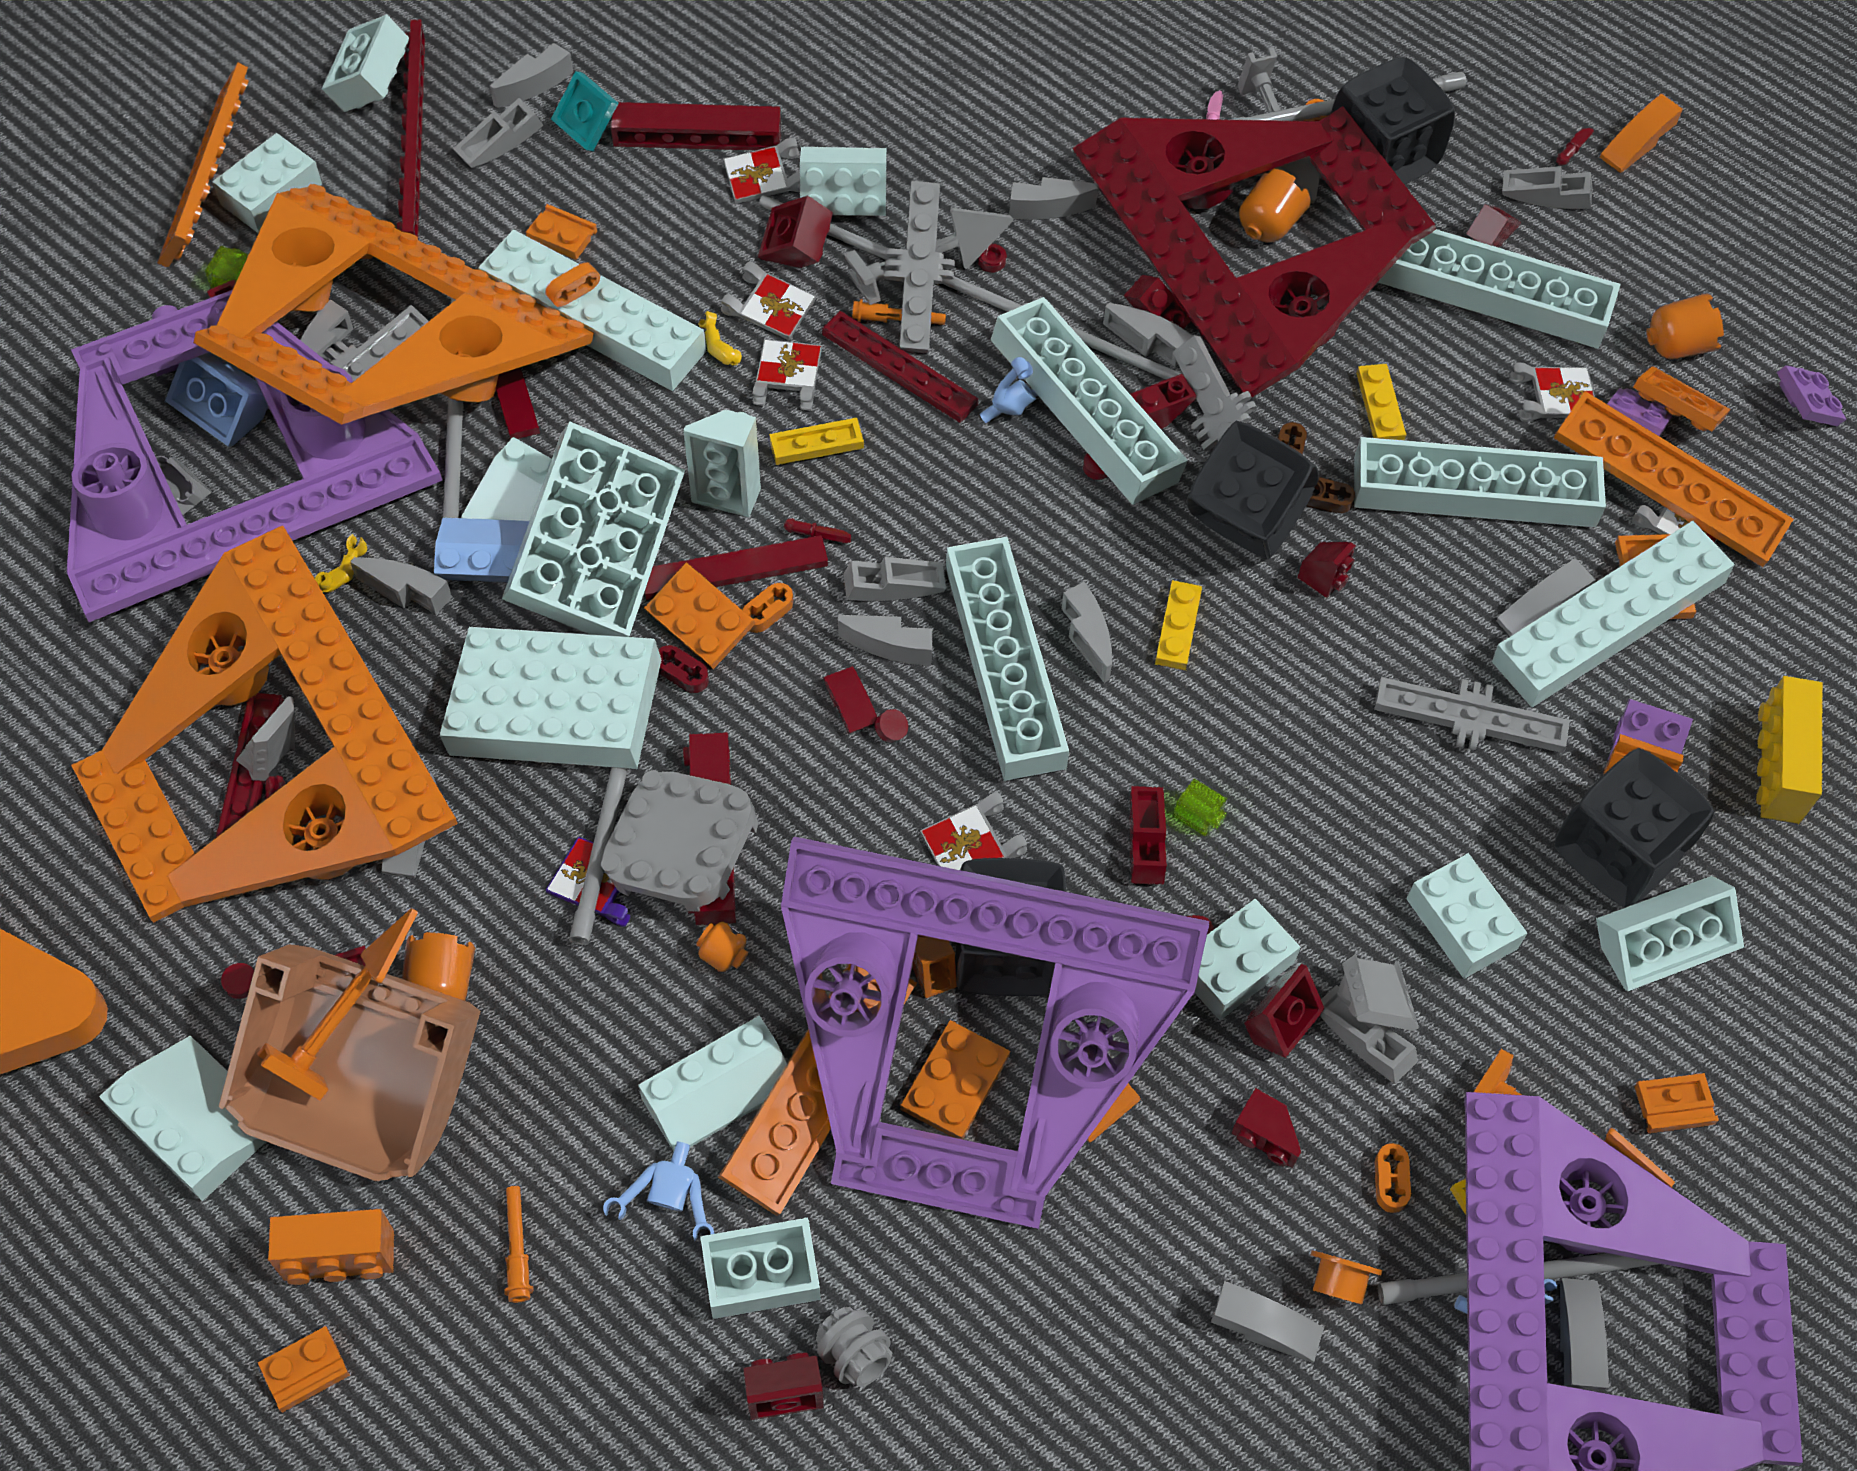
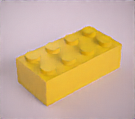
(1790, 750)

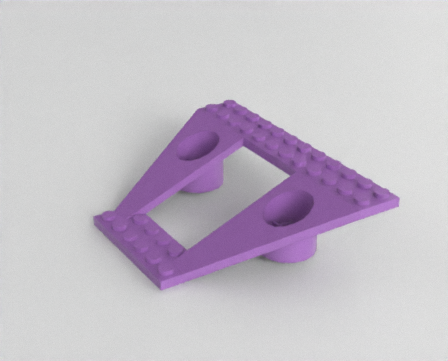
(123, 517)
(1108, 964)
(1515, 1163)

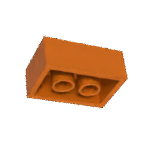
(331, 1246)

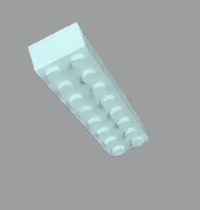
(1506, 286)
(622, 321)
(1090, 401)
(1479, 482)
(1612, 613)
(1006, 659)

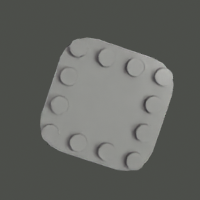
(679, 838)

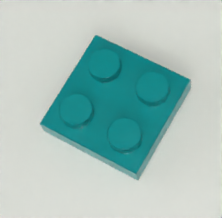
(584, 111)

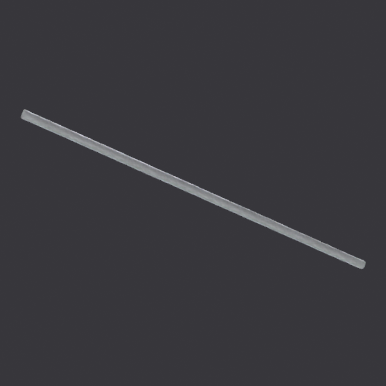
(997, 301)

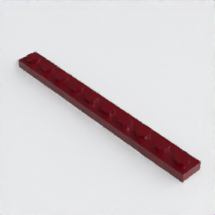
(412, 124)

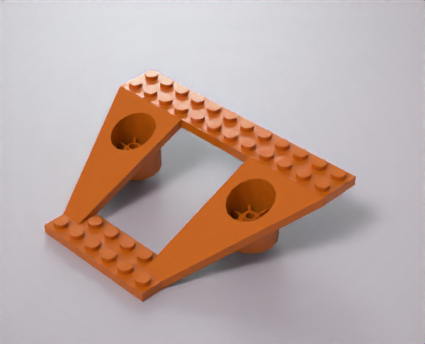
(457, 353)
(371, 776)

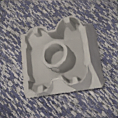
(183, 483)
(270, 742)
(1377, 993)

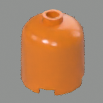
(1273, 206)
(1686, 328)
(439, 963)

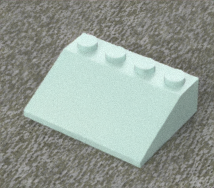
(510, 484)
(177, 1115)

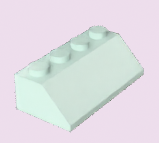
(724, 462)
(1671, 932)
(714, 1084)

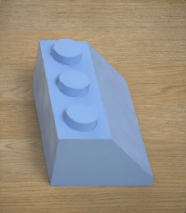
(217, 397)
(477, 549)

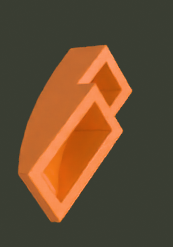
(1641, 133)

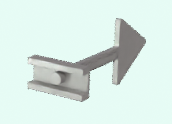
(1255, 78)
(972, 236)

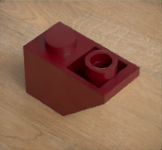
(1154, 297)
(1165, 399)
(1327, 566)
(1268, 1127)

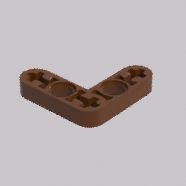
(1334, 488)

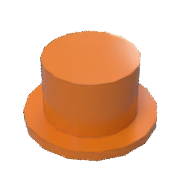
(1342, 1277)

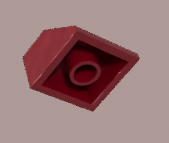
(796, 233)
(1285, 1012)
(783, 1386)

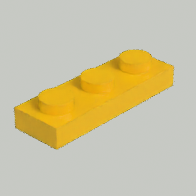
(1380, 402)
(816, 441)
(1178, 625)

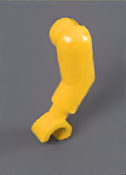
(715, 345)
(344, 573)

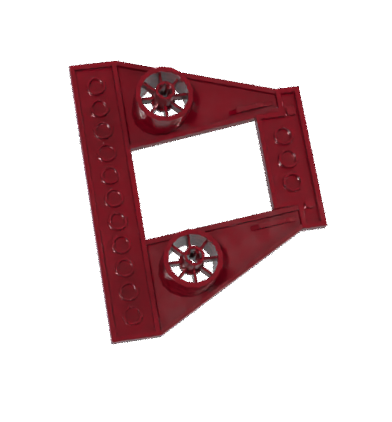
(1245, 318)

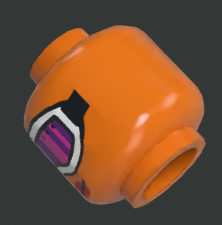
(722, 946)

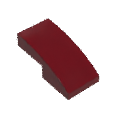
(851, 699)

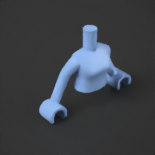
(1012, 398)
(668, 1189)

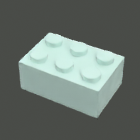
(365, 63)
(845, 179)
(255, 180)
(1466, 915)
(1243, 958)
(760, 1268)

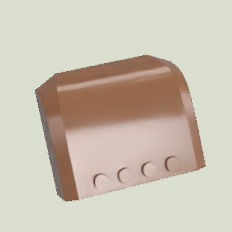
(386, 1064)

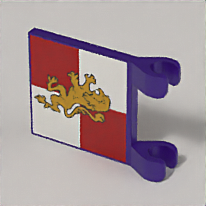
(570, 878)

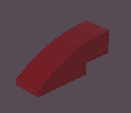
(1147, 835)

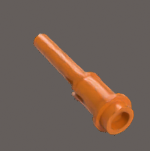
(880, 312)
(517, 1262)

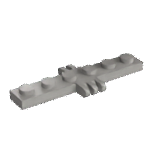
(919, 267)
(359, 360)
(1214, 398)
(1472, 714)

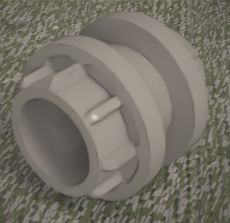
(851, 1344)

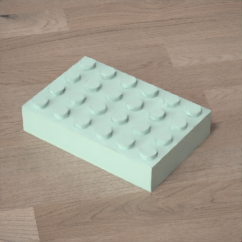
(594, 533)
(551, 697)

